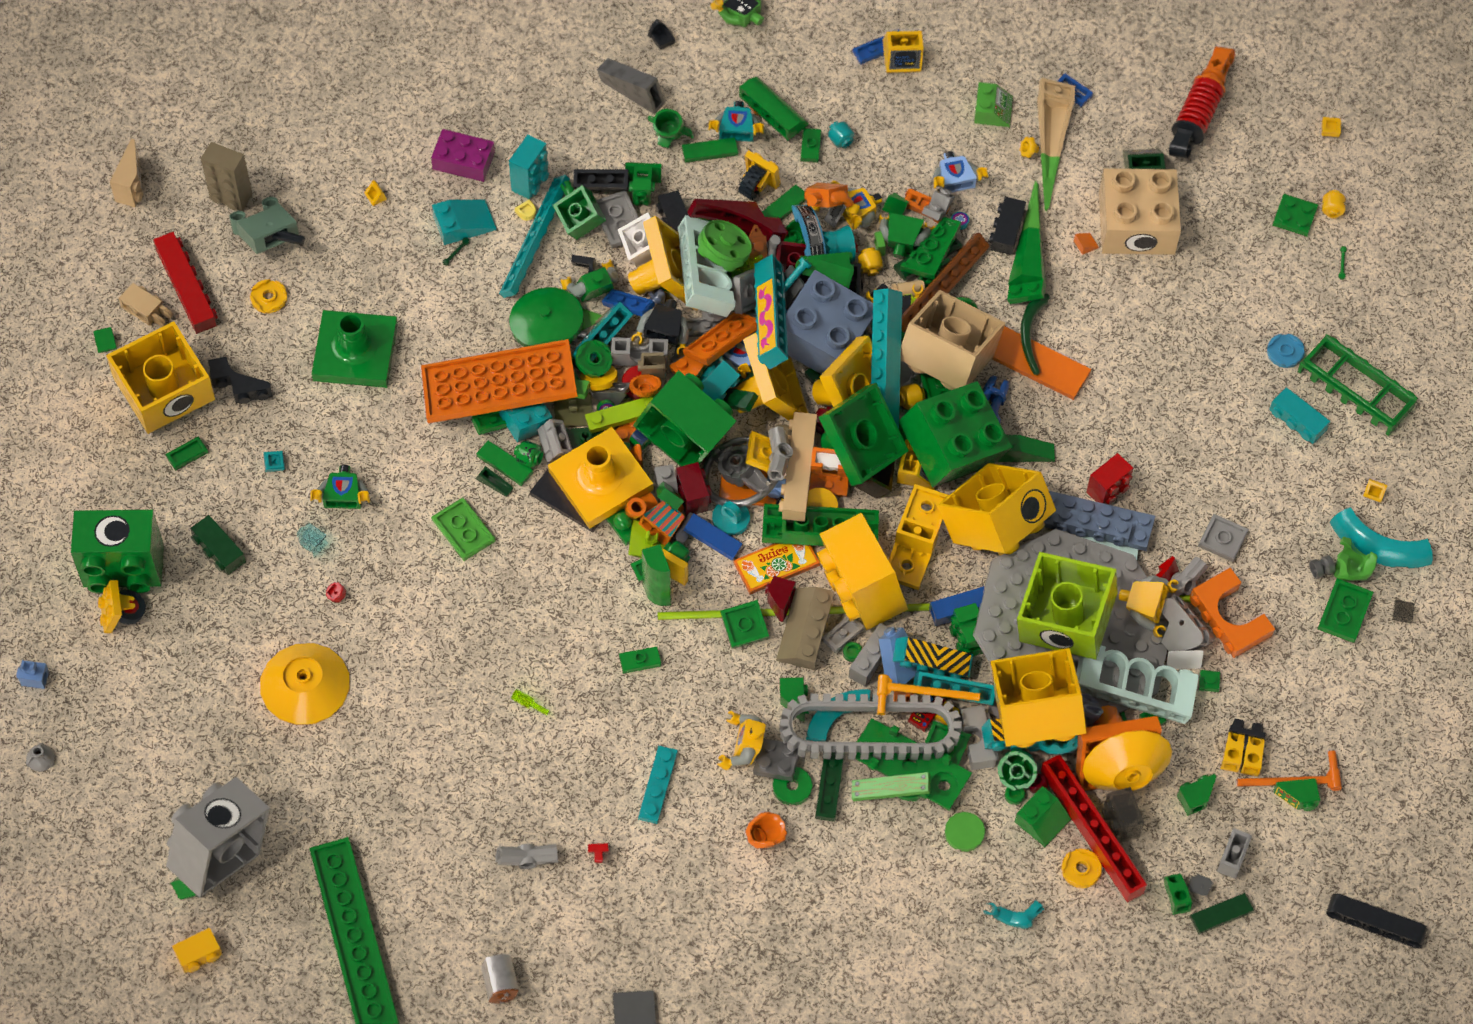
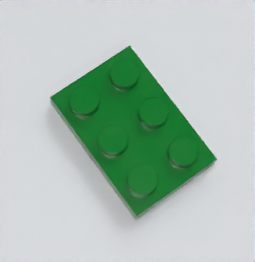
(1345, 610)

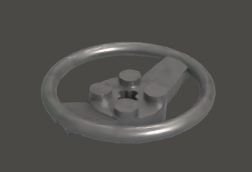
(735, 471)

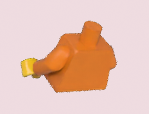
(828, 196)

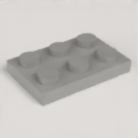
(618, 213)

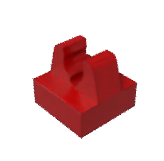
(598, 850)

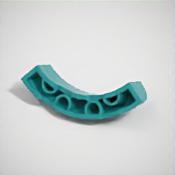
(1389, 551)

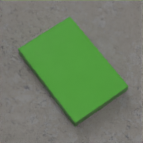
(463, 529)

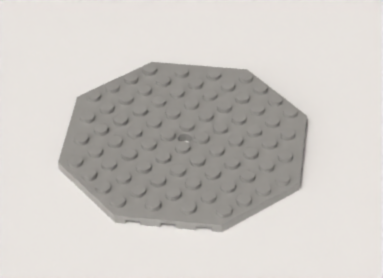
(1006, 587)

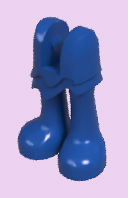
(996, 396)

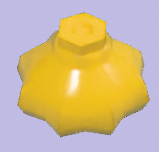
(1028, 147)

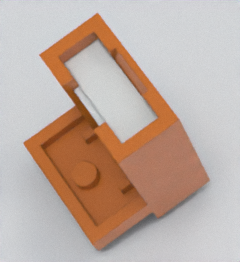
(828, 472)

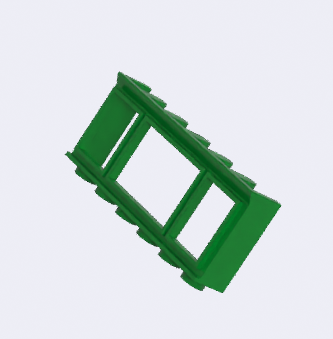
(1367, 369)

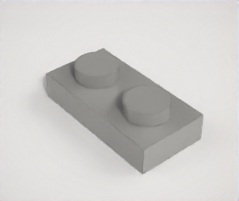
(842, 634)

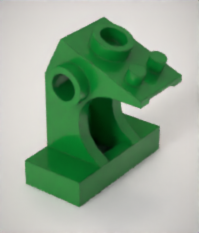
(643, 185)

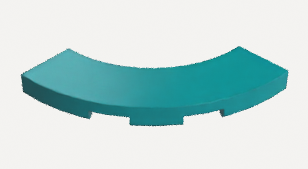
(823, 720)

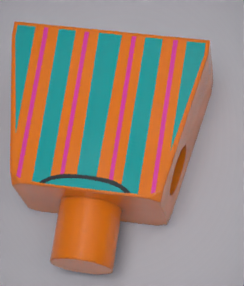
(662, 520)

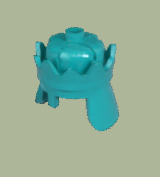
(840, 241)

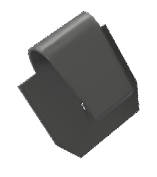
(1200, 885)

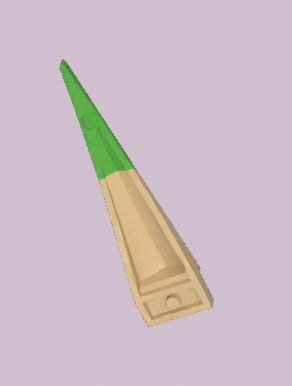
(1054, 111)

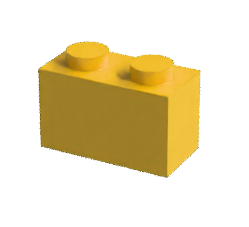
(197, 950)

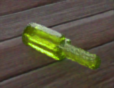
(527, 701)

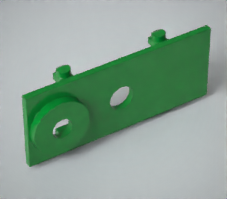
(939, 769)

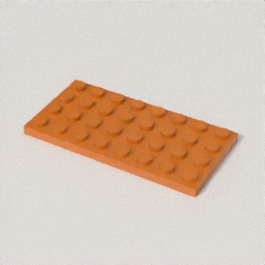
(498, 381)

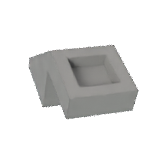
(939, 204)

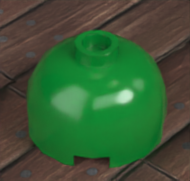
(1017, 769)

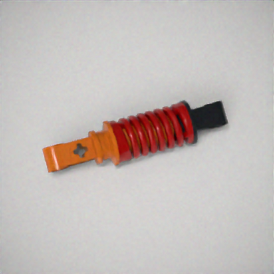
(1201, 104)

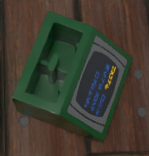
(1144, 159)

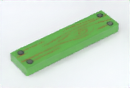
(891, 786)

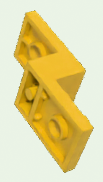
(916, 536)

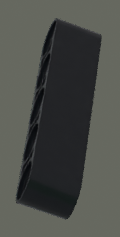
(1376, 920)

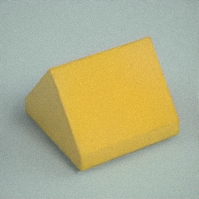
(375, 194)
(1375, 490)

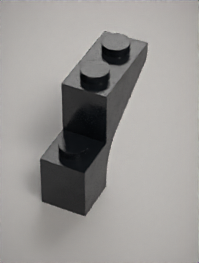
(244, 387)

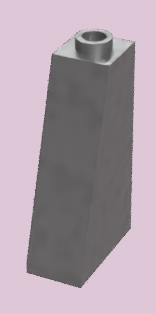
(633, 84)

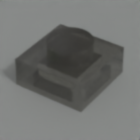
(1403, 611)

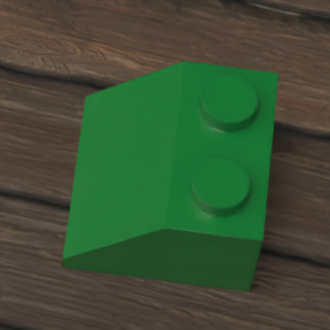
(1042, 817)

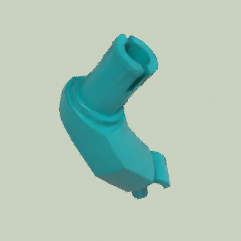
(1016, 919)

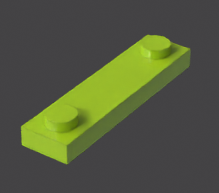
(616, 415)

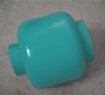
(841, 134)

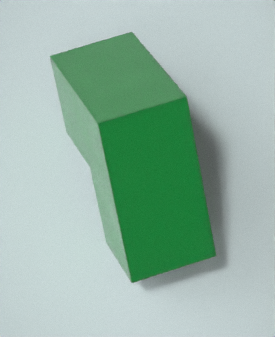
(667, 494)

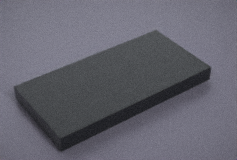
(550, 493)

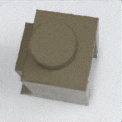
(653, 364)

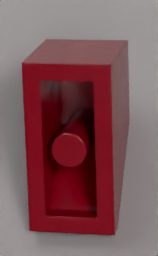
(780, 596)

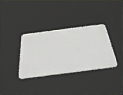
(1185, 659)

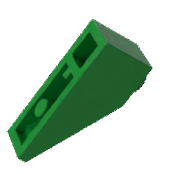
(1028, 450)

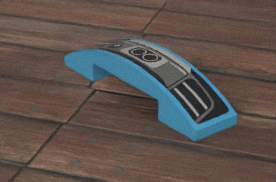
(810, 229)

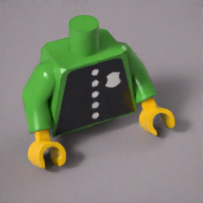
(739, 11)

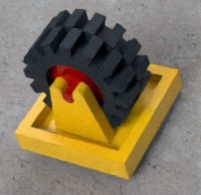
(758, 175)

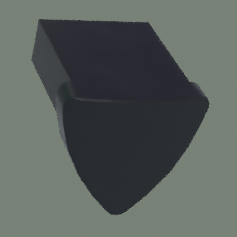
(660, 34)
(583, 261)

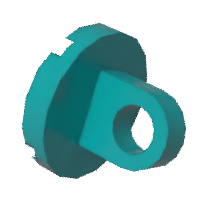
(731, 518)

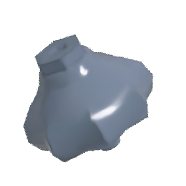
(658, 297)

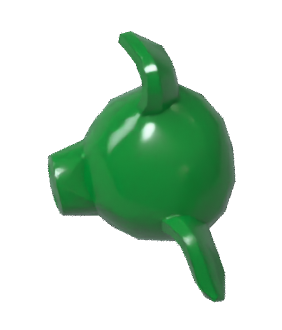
(669, 127)

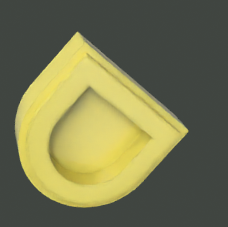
(526, 210)

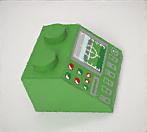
(993, 105)

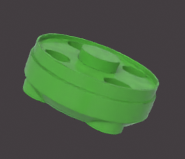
(724, 244)

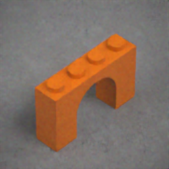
(1235, 638)

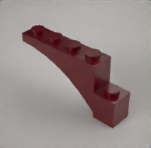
(740, 213)

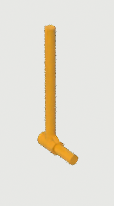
(885, 687)

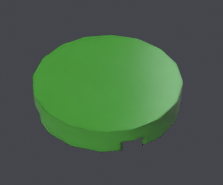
(964, 831)

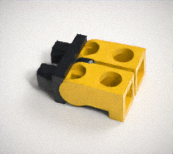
(1247, 741)

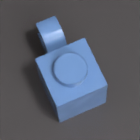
(33, 674)

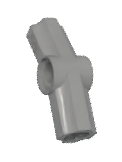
(780, 453)
(1188, 577)
(526, 855)

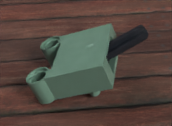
(266, 228)

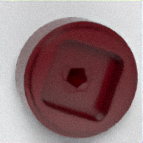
(1038, 783)

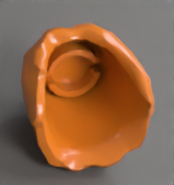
(766, 830)

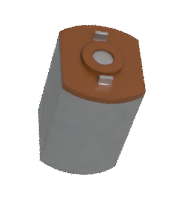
(499, 978)

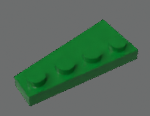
(932, 251)

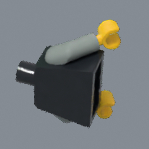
(664, 323)

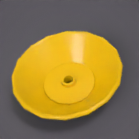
(308, 699)
(1127, 760)

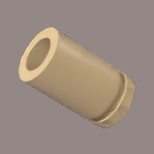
(906, 287)

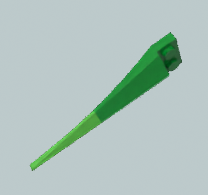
(1027, 273)

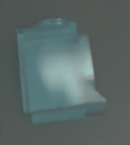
(312, 539)

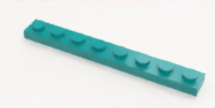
(533, 238)

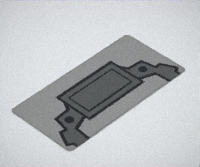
(834, 214)

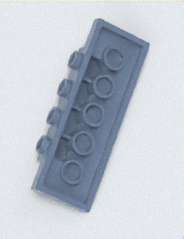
(1100, 521)

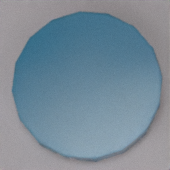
(1288, 355)

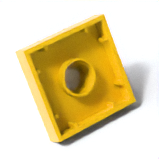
(665, 266)
(846, 374)
(775, 387)
(600, 477)

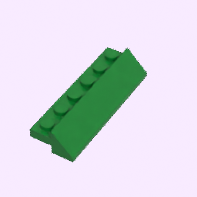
(816, 521)

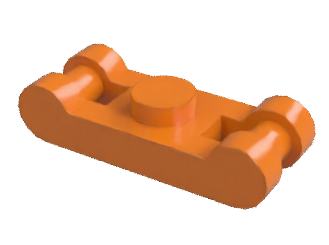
(921, 201)

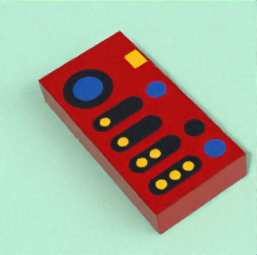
(923, 719)

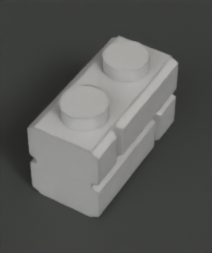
(554, 439)
(1234, 853)

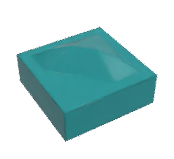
(273, 461)

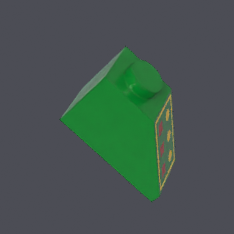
(1299, 793)

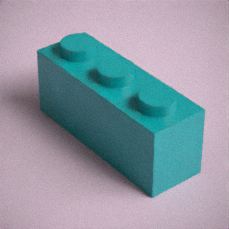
(1299, 415)

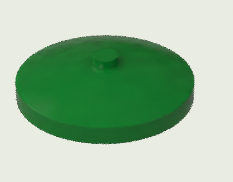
(546, 317)

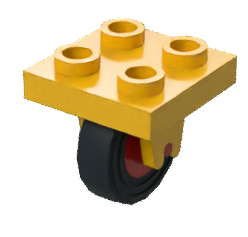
(120, 606)

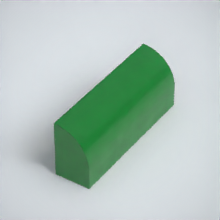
(772, 108)
(656, 576)

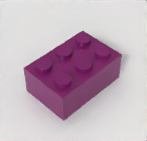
(463, 155)

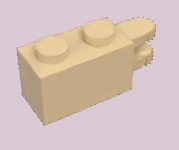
(144, 305)

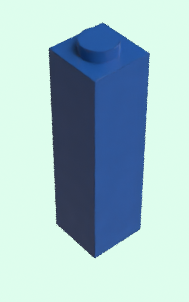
(942, 609)

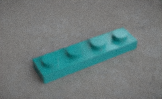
(657, 784)

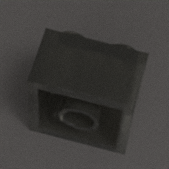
(1123, 815)

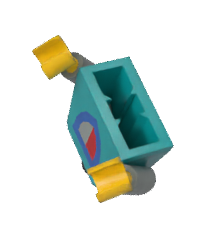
(737, 123)

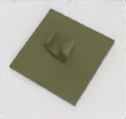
(573, 411)

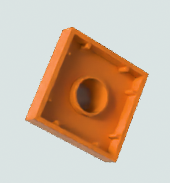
(1107, 726)

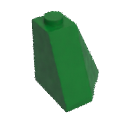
(832, 265)

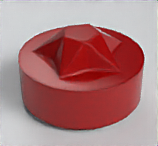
(335, 592)

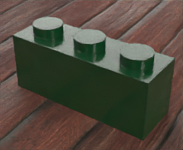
(217, 545)

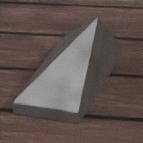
(615, 393)

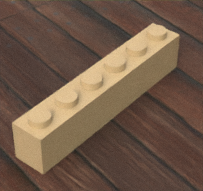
(799, 467)

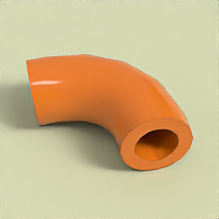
(638, 506)

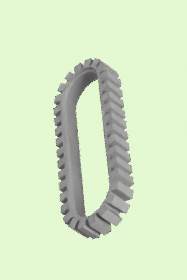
(802, 705)

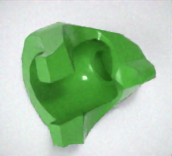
(1353, 564)

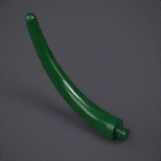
(1025, 330)

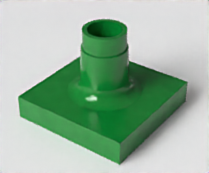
(354, 348)
(862, 434)

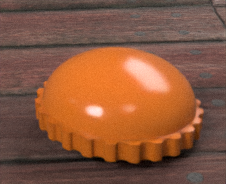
(645, 385)

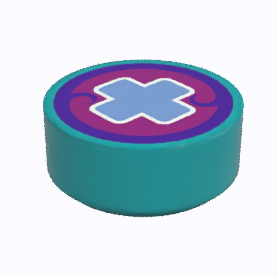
(963, 218)

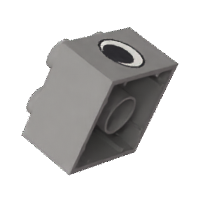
(216, 835)

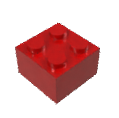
(1110, 480)

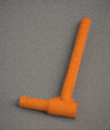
(1332, 777)

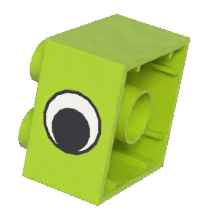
(1067, 605)

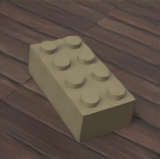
(226, 176)

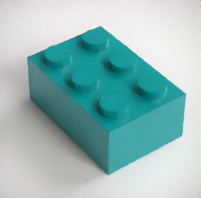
(529, 167)

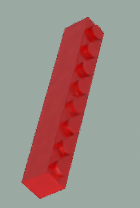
(1093, 828)

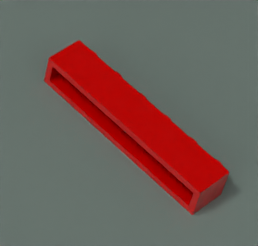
(185, 283)

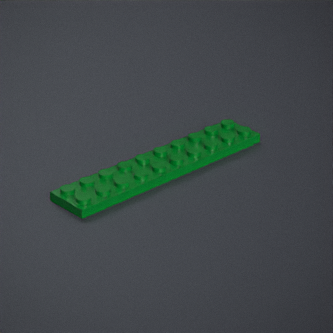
(353, 933)

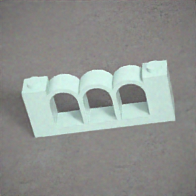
(701, 296)
(1182, 685)

